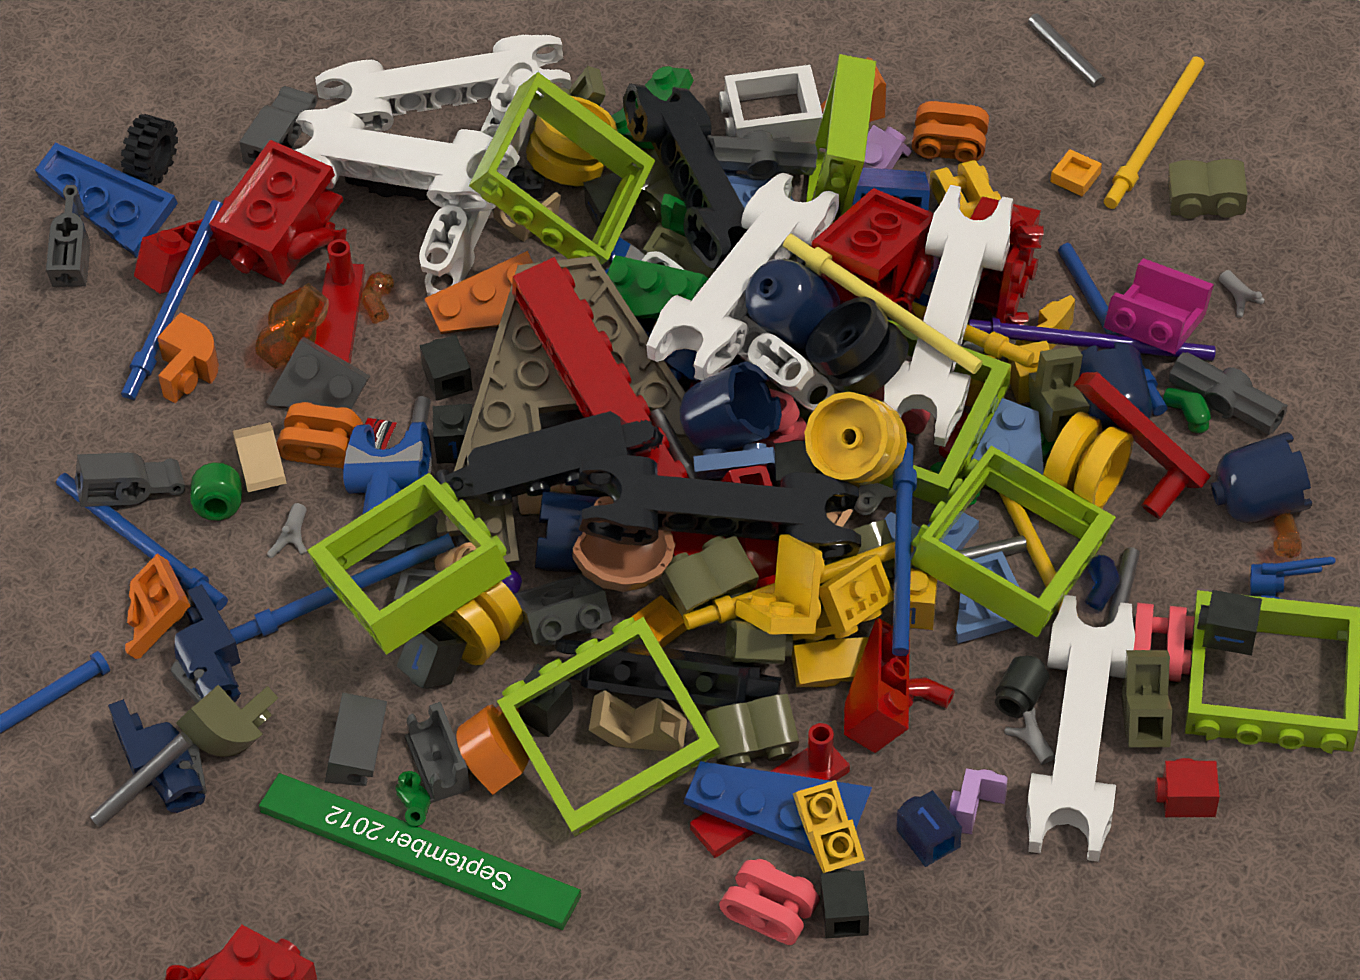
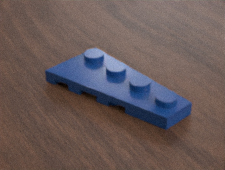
(110, 198)
(764, 800)

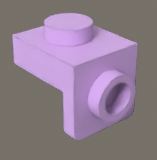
(884, 148)
(976, 785)

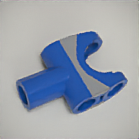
(388, 470)

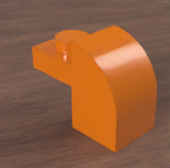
(190, 355)
(491, 748)

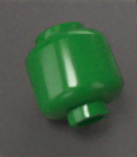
(216, 491)

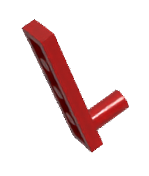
(343, 289)
(1180, 467)
(817, 761)

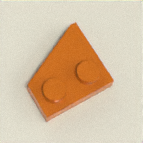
(154, 605)

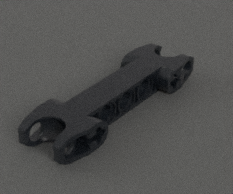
(679, 137)
(677, 504)

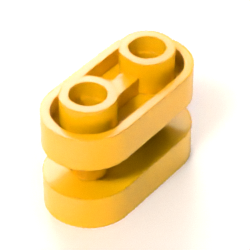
(972, 180)

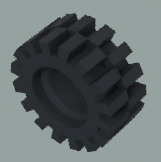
(149, 148)

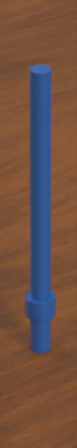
(1100, 310)
(145, 361)
(904, 484)
(188, 577)
(267, 622)

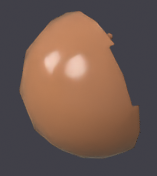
(621, 565)

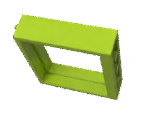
(843, 131)
(588, 133)
(996, 379)
(1039, 496)
(434, 597)
(1282, 728)
(644, 782)

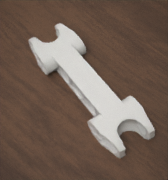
(380, 94)
(398, 159)
(456, 232)
(964, 250)
(714, 316)
(776, 358)
(1072, 793)

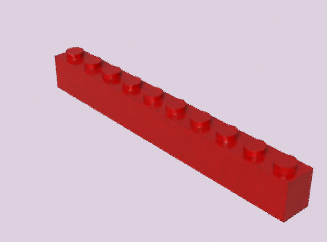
(587, 365)

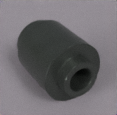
(1021, 686)

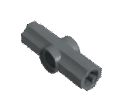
(763, 156)
(1228, 392)

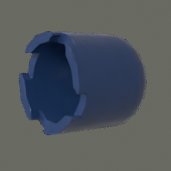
(789, 300)
(1124, 371)
(730, 409)
(1262, 480)
(562, 516)

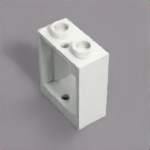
(770, 83)

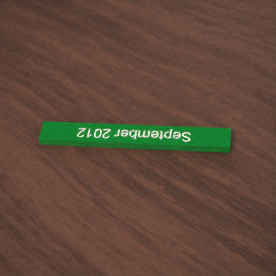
(421, 851)

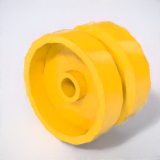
(561, 158)
(855, 438)
(1089, 459)
(486, 622)

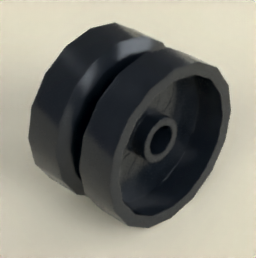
(857, 347)

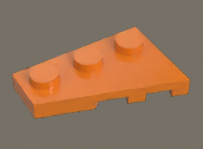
(477, 300)

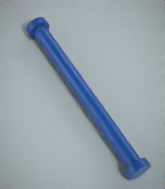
(54, 691)

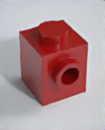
(1188, 788)

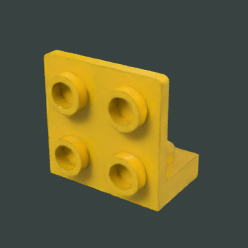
(796, 592)
(851, 598)

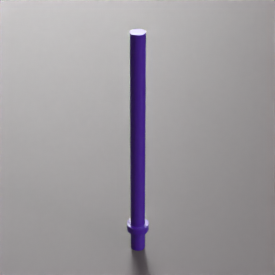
(1084, 339)

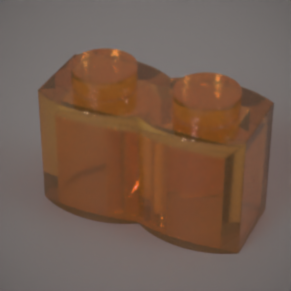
(288, 322)

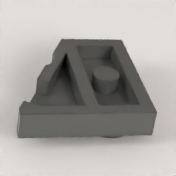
(318, 378)

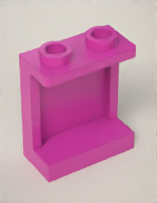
(1159, 306)

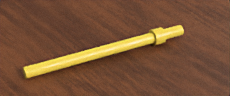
(821, 262)

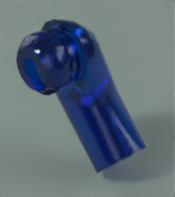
(1106, 581)

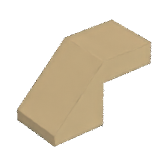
(259, 457)
(646, 727)

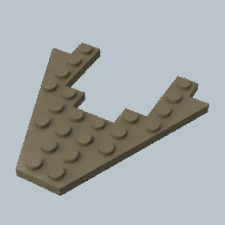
(525, 383)

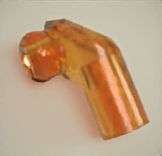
(375, 287)
(1288, 541)

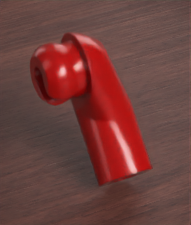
(930, 691)

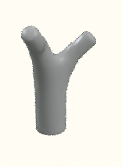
(1240, 292)
(291, 531)
(1033, 737)

